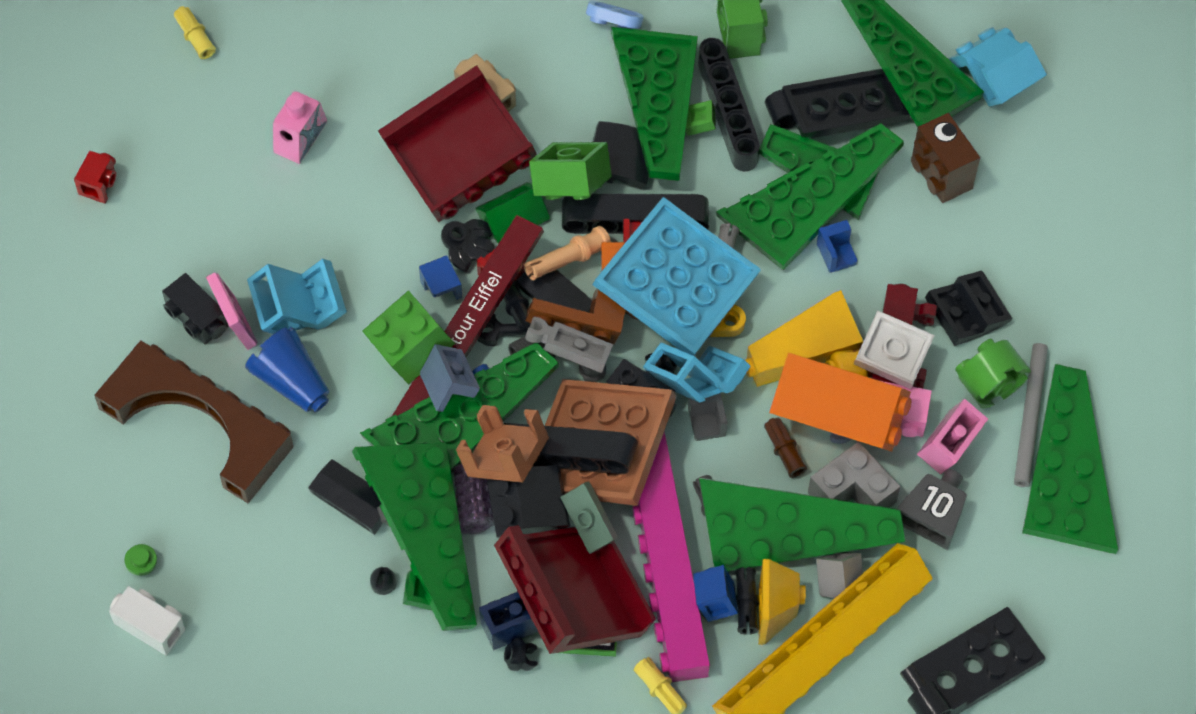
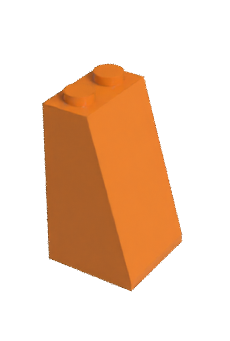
(841, 402)

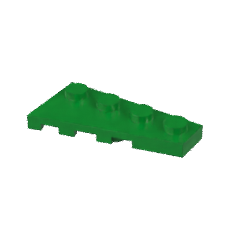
(791, 151)

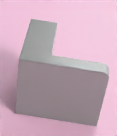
(837, 572)

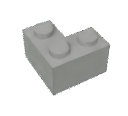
(855, 476)

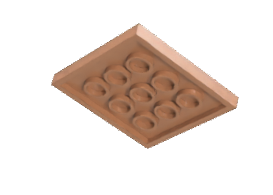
(616, 408)

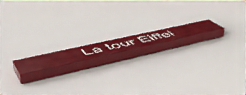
(484, 296)

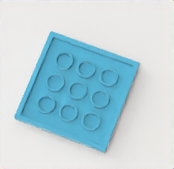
(676, 277)

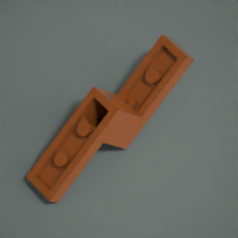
(602, 322)

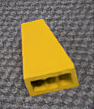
(812, 335)

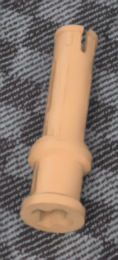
(578, 249)

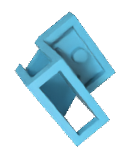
(999, 64)
(296, 298)
(710, 375)

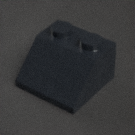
(530, 504)

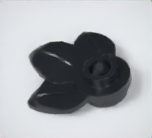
(470, 246)

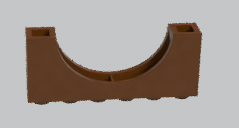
(153, 379)

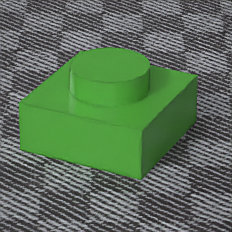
(701, 118)

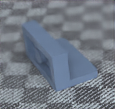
(447, 374)

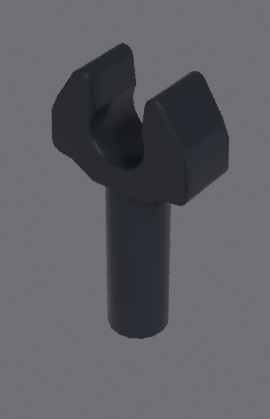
(498, 331)

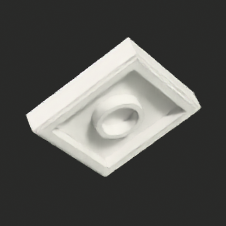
(894, 349)

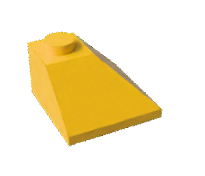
(778, 599)

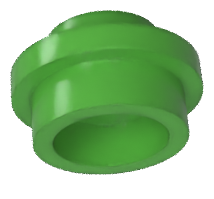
(140, 559)

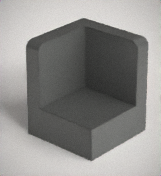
(708, 418)

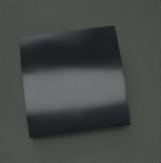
(625, 153)
(968, 308)

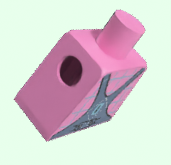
(297, 126)

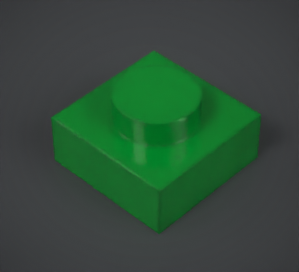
(414, 592)

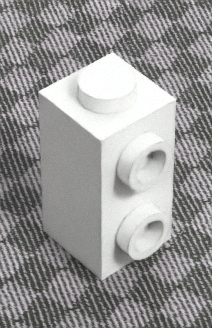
(146, 619)

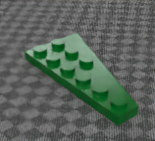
(658, 84)
(787, 526)

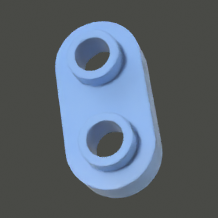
(603, 13)

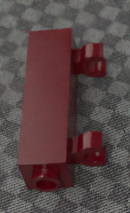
(901, 304)

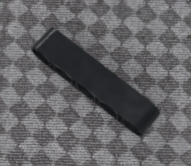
(728, 115)
(611, 209)
(587, 450)

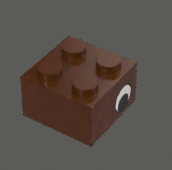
(945, 158)

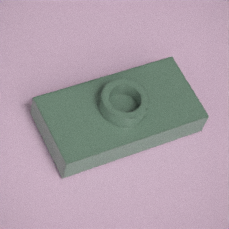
(589, 517)

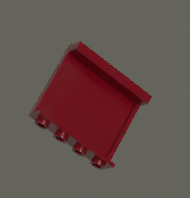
(458, 144)
(571, 593)

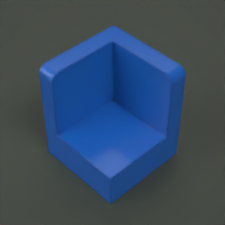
(835, 246)
(440, 278)

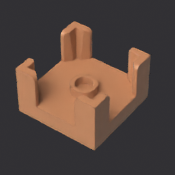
(504, 450)

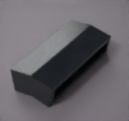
(555, 289)
(348, 495)

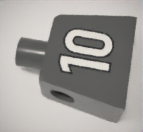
(934, 507)

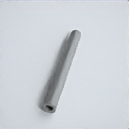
(1030, 415)

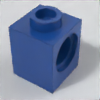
(715, 593)

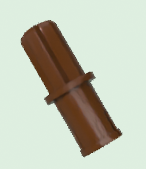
(785, 447)

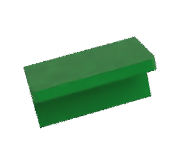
(504, 208)

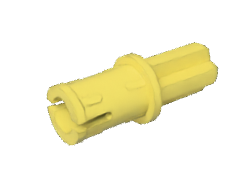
(194, 32)
(660, 685)

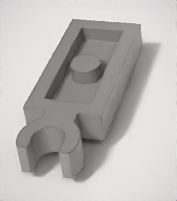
(570, 344)

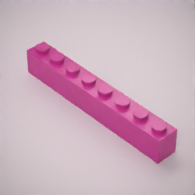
(670, 574)

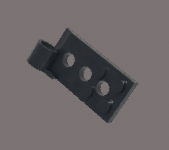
(794, 104)
(971, 687)

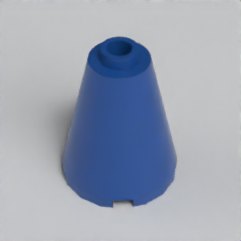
(289, 370)

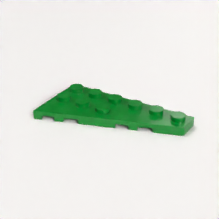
(915, 67)
(794, 206)
(500, 386)
(1068, 481)
(423, 515)

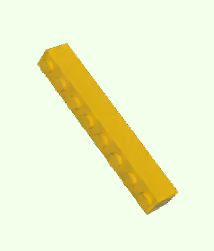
(829, 635)

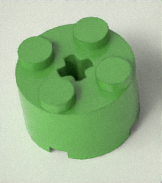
(993, 372)

